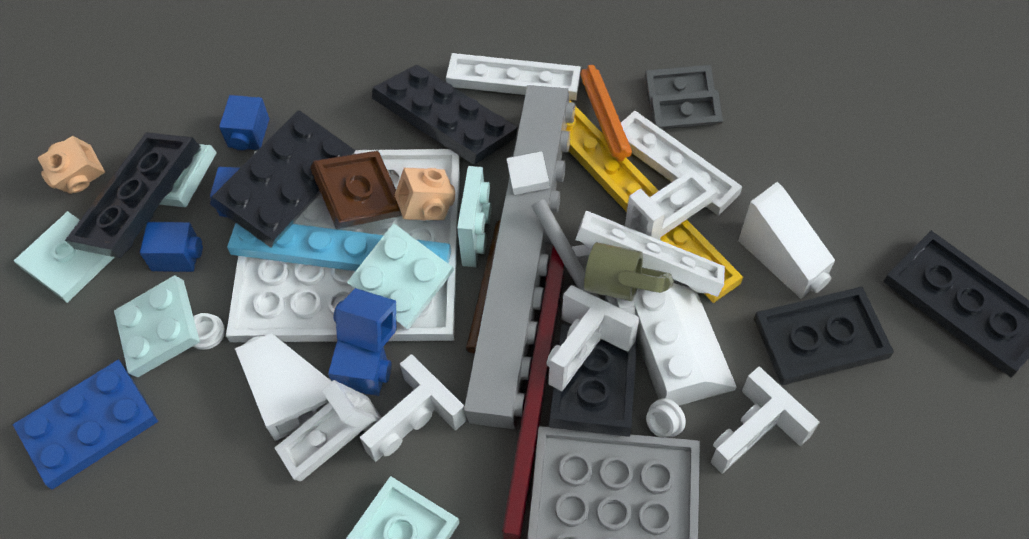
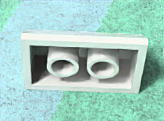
(680, 346)

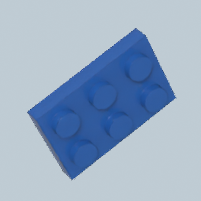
(84, 424)

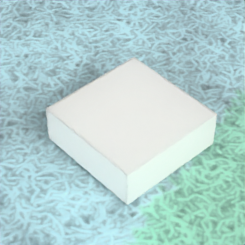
(528, 173)

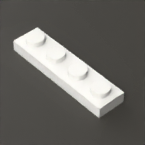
(509, 74)
(674, 159)
(685, 267)

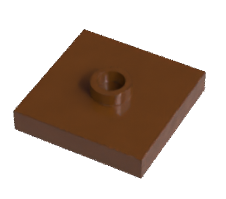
(356, 189)

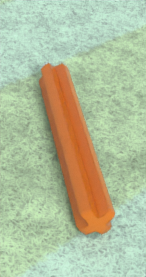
(606, 113)

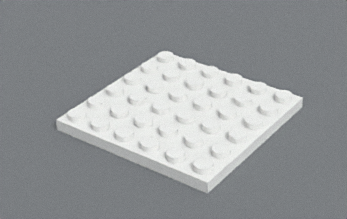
(300, 299)

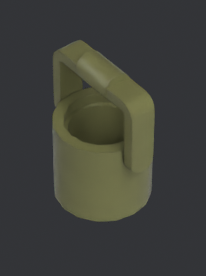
(620, 273)

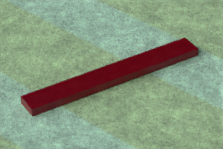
(534, 401)

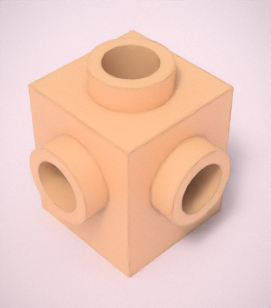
(70, 165)
(424, 194)

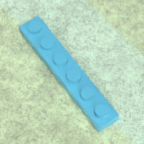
(317, 246)

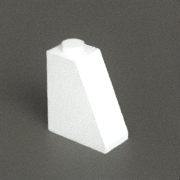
(786, 242)
(282, 384)

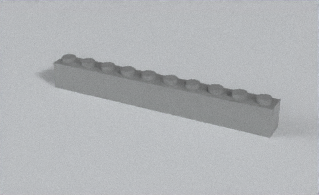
(517, 269)

